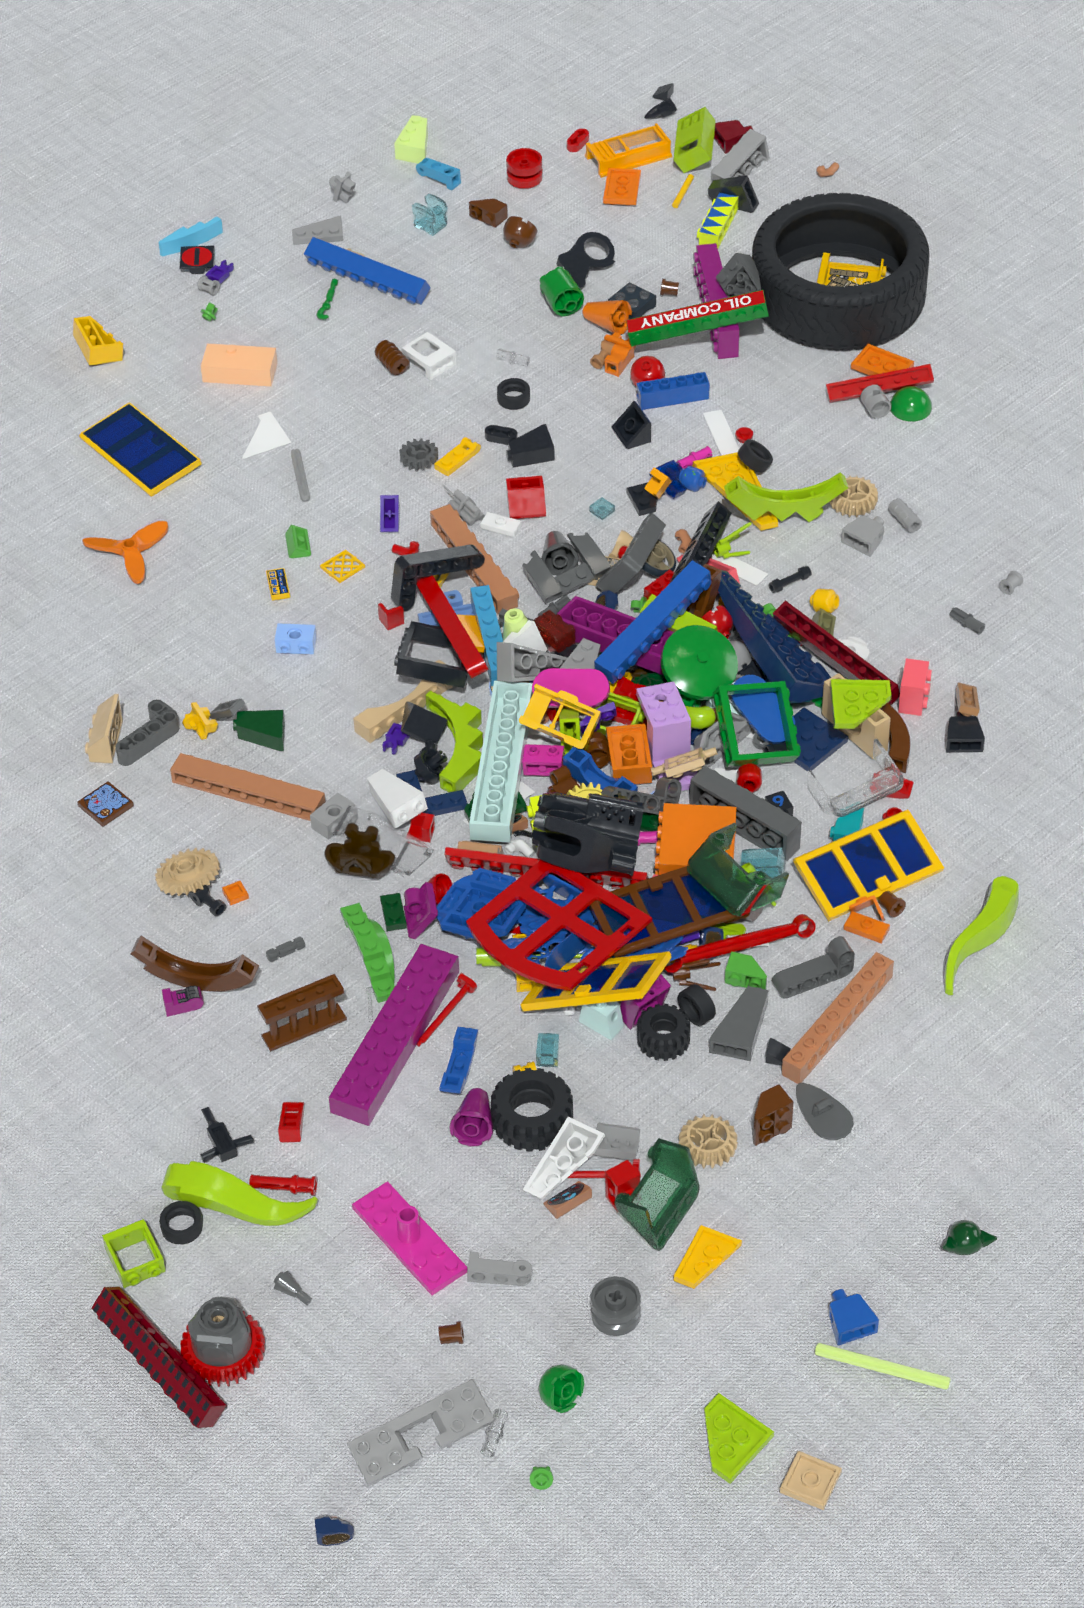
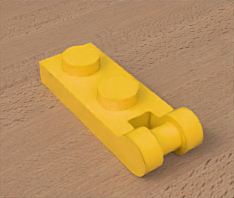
(457, 456)

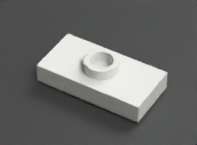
(500, 524)

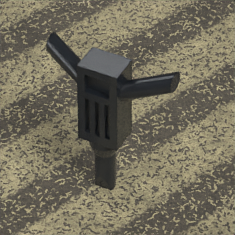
(221, 1140)

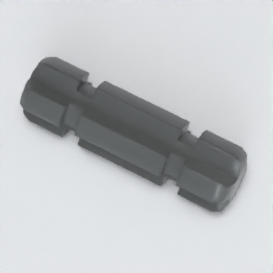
(285, 949)

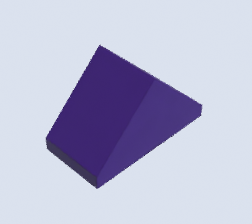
(389, 513)

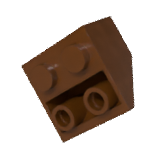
(772, 1115)

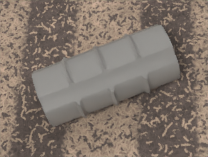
(905, 515)

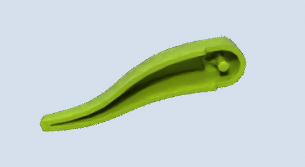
(986, 928)
(225, 1193)

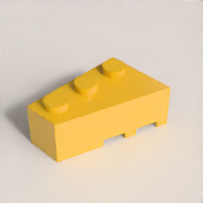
(95, 343)

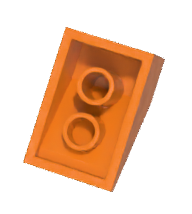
(629, 753)

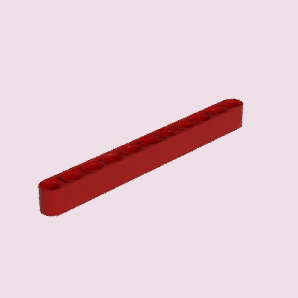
(452, 626)

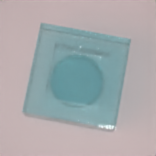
(602, 508)

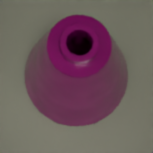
(473, 1119)

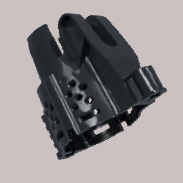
(588, 832)

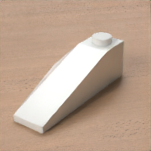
(566, 1153)

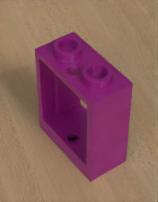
(632, 1009)

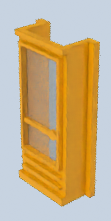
(630, 149)

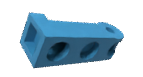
(440, 172)

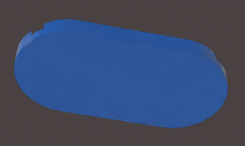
(760, 711)

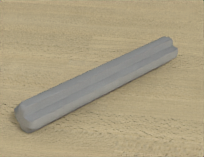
(300, 474)

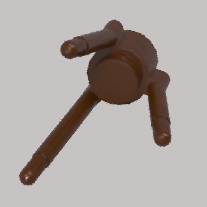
(684, 973)

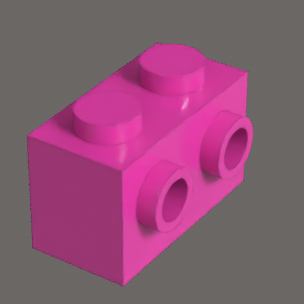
(542, 759)

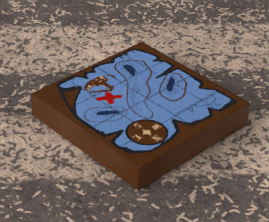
(105, 803)

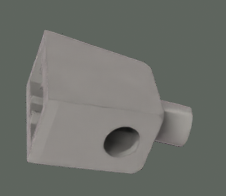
(863, 534)

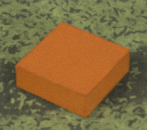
(235, 893)

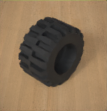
(663, 1045)

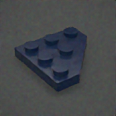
(816, 739)

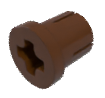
(669, 288)
(892, 904)
(451, 1333)

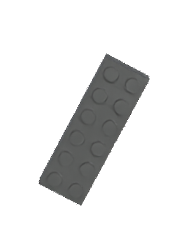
(755, 817)

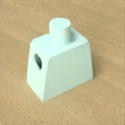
(603, 1018)

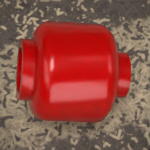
(749, 777)

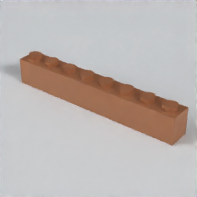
(456, 533)
(246, 786)

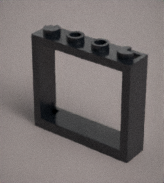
(426, 669)

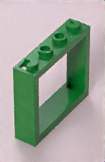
(727, 729)

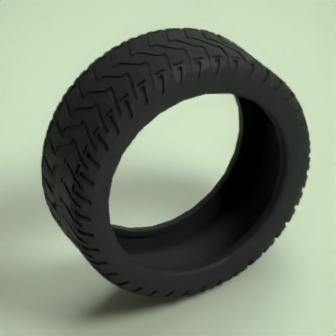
(843, 227)

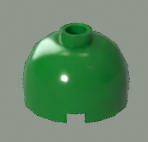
(560, 1387)

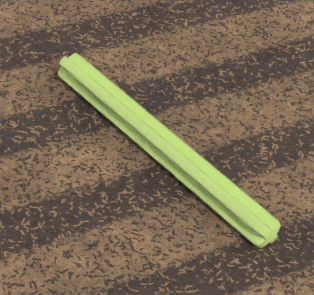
(882, 1366)

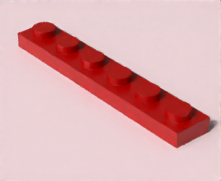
(887, 381)

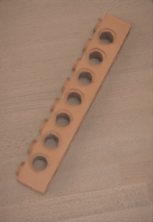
(837, 1018)

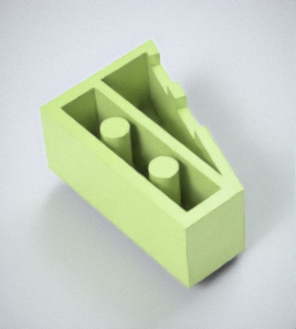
(412, 141)

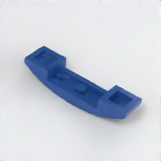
(460, 1060)

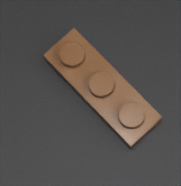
(967, 699)

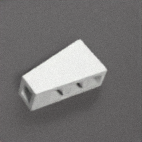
(396, 797)

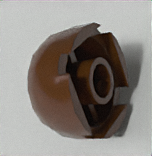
(519, 233)

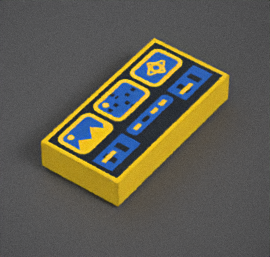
(278, 584)

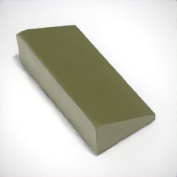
(825, 620)

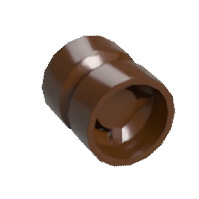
(598, 749)

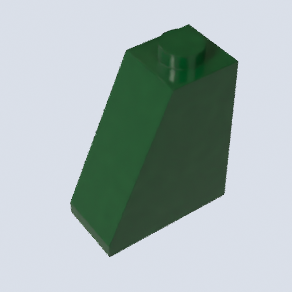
(261, 728)

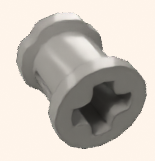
(212, 291)
(1013, 580)

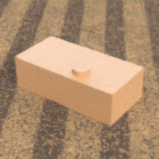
(239, 364)

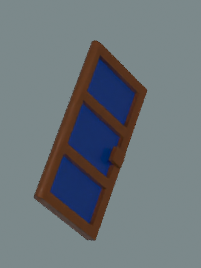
(672, 900)

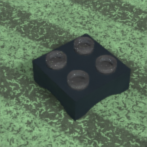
(638, 298)

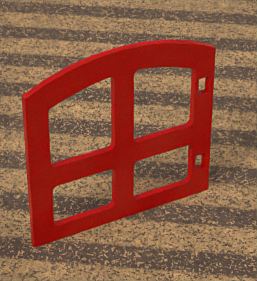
(560, 918)

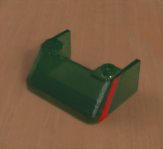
(727, 880)

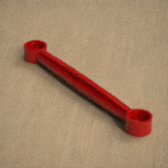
(744, 941)

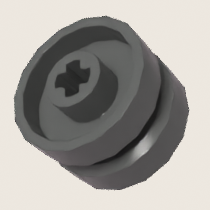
(615, 1306)

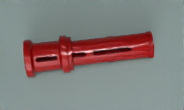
(294, 1184)

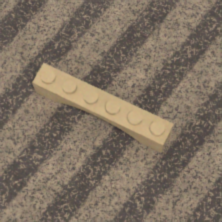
(377, 721)

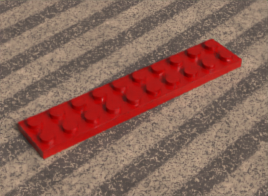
(519, 865)

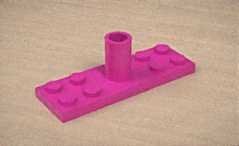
(409, 1238)

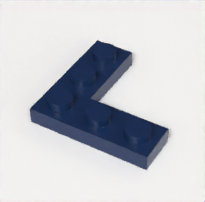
(437, 804)

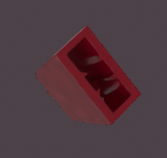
(729, 134)

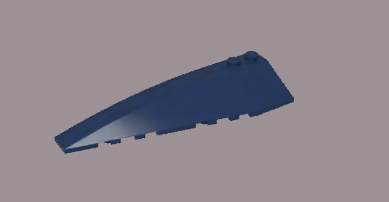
(770, 644)

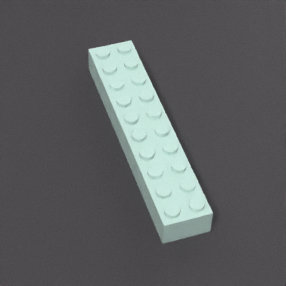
(500, 763)

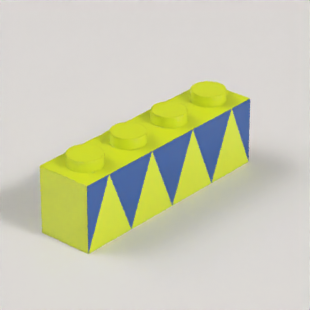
(718, 219)

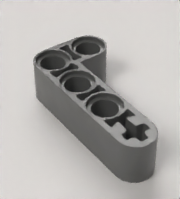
(158, 729)
(656, 801)
(817, 971)

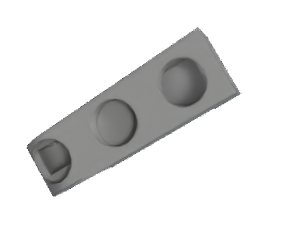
(498, 1271)

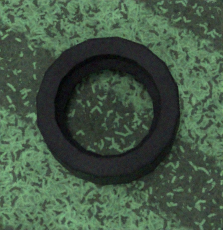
(513, 402)
(755, 456)
(697, 1004)
(181, 1236)

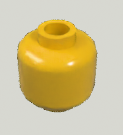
(824, 599)

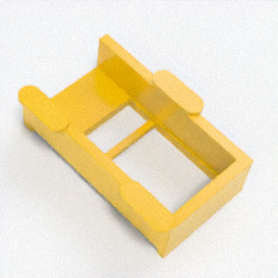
(537, 708)

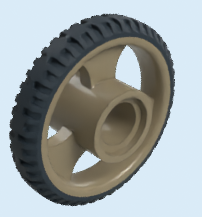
(654, 563)

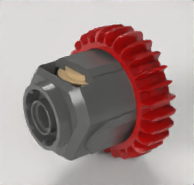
(222, 1342)

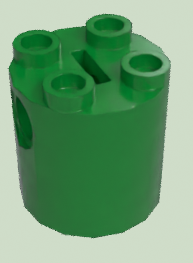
(561, 292)

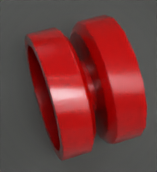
(524, 168)

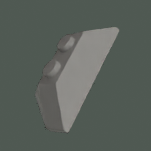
(712, 737)

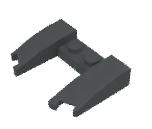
(551, 587)

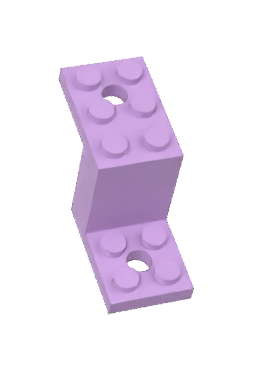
(666, 726)

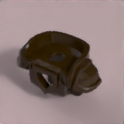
(363, 851)

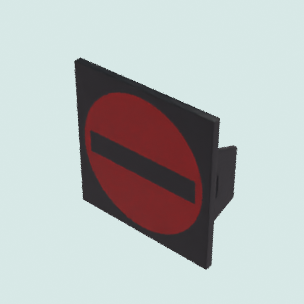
(196, 258)

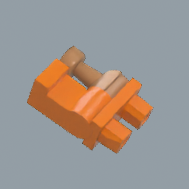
(613, 353)

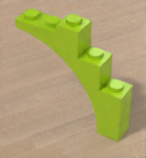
(783, 503)
(468, 740)

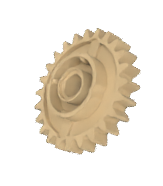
(187, 871)

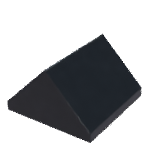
(633, 427)
(422, 723)

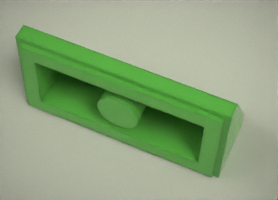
(297, 542)

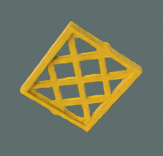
(348, 573)

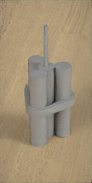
(465, 506)

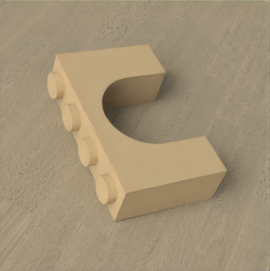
(864, 734)

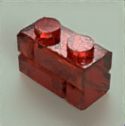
(555, 631)

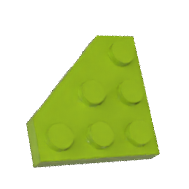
(857, 700)
(733, 1437)

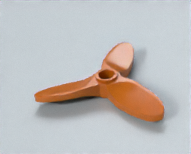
(131, 547)

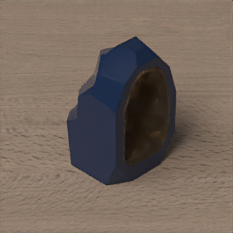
(608, 599)
(710, 935)
(332, 1531)

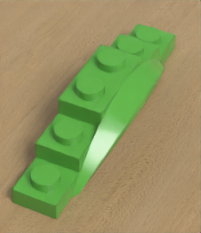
(373, 948)

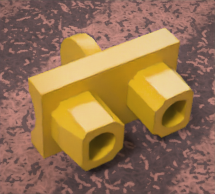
(199, 721)

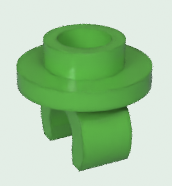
(209, 313)
(637, 605)
(541, 1478)

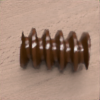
(392, 357)

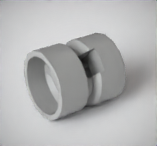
(875, 401)

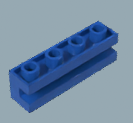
(673, 391)

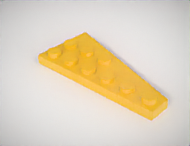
(725, 468)

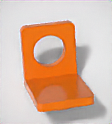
(864, 902)

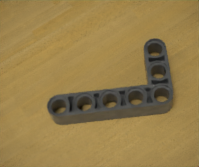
(634, 556)

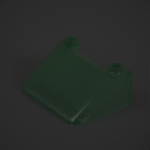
(662, 1194)

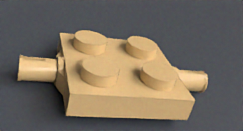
(684, 762)

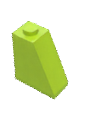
(569, 726)

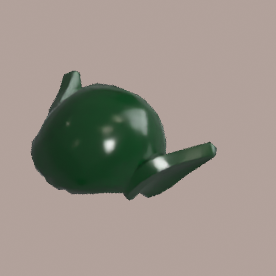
(966, 1238)

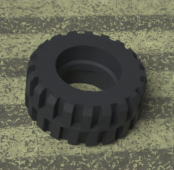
(524, 1088)

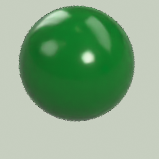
(911, 404)

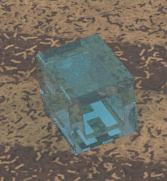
(547, 1050)

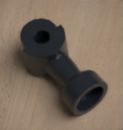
(201, 896)

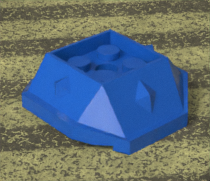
(470, 895)

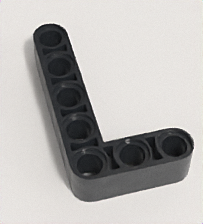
(429, 563)

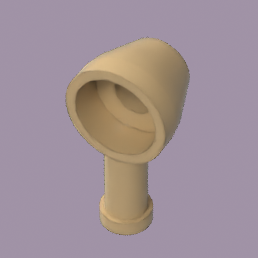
(623, 539)

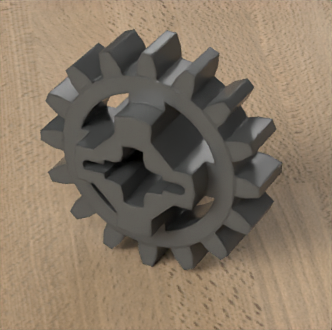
(418, 454)

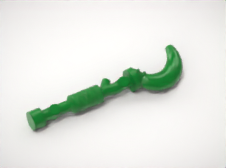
(326, 305)

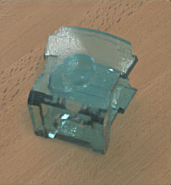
(434, 213)

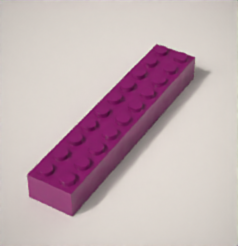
(394, 1035)

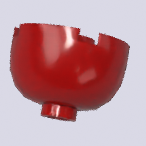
(646, 369)
(721, 619)

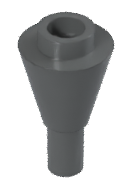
(287, 1284)

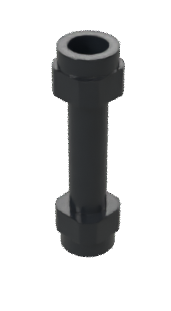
(777, 585)

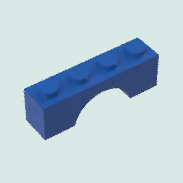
(586, 771)

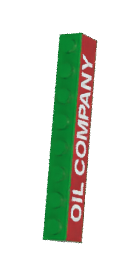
(697, 318)

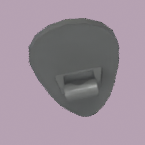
(823, 1112)

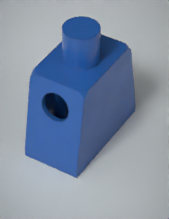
(851, 1317)

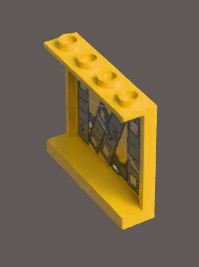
(848, 274)

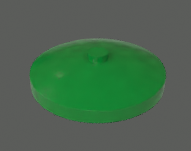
(698, 661)

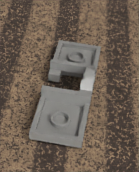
(454, 1414)

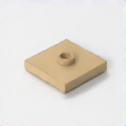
(810, 1480)

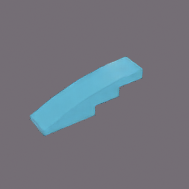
(193, 236)

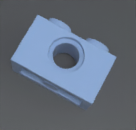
(295, 638)

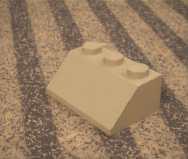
(105, 731)

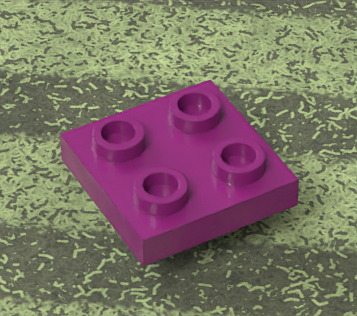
(419, 909)

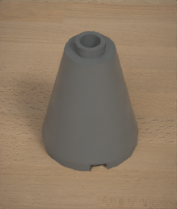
(558, 553)

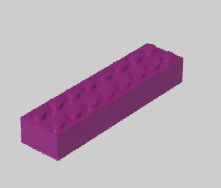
(707, 267)
(605, 625)

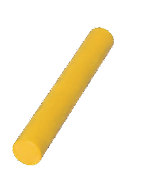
(683, 190)

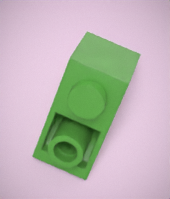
(744, 972)

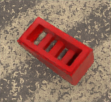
(291, 1123)

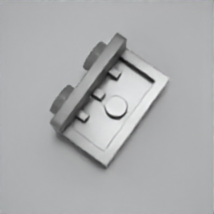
(618, 1142)

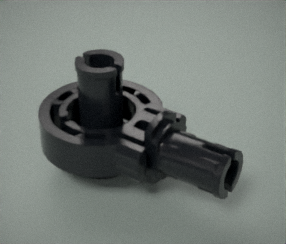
(429, 762)

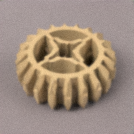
(857, 499)
(711, 1147)

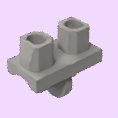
(342, 187)

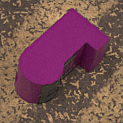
(182, 1000)

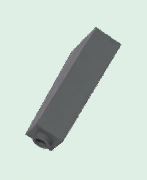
(741, 1026)

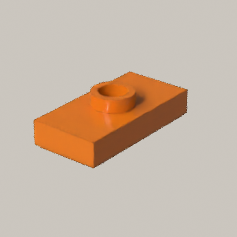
(866, 927)

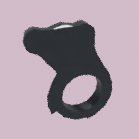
(578, 262)

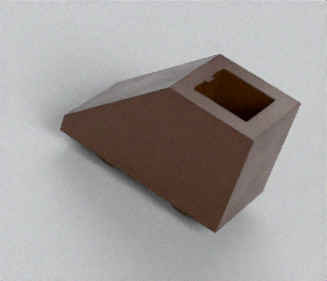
(488, 211)

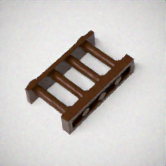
(298, 1000)

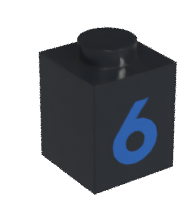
(780, 800)

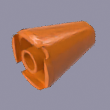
(608, 314)

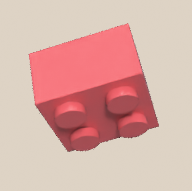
(914, 687)

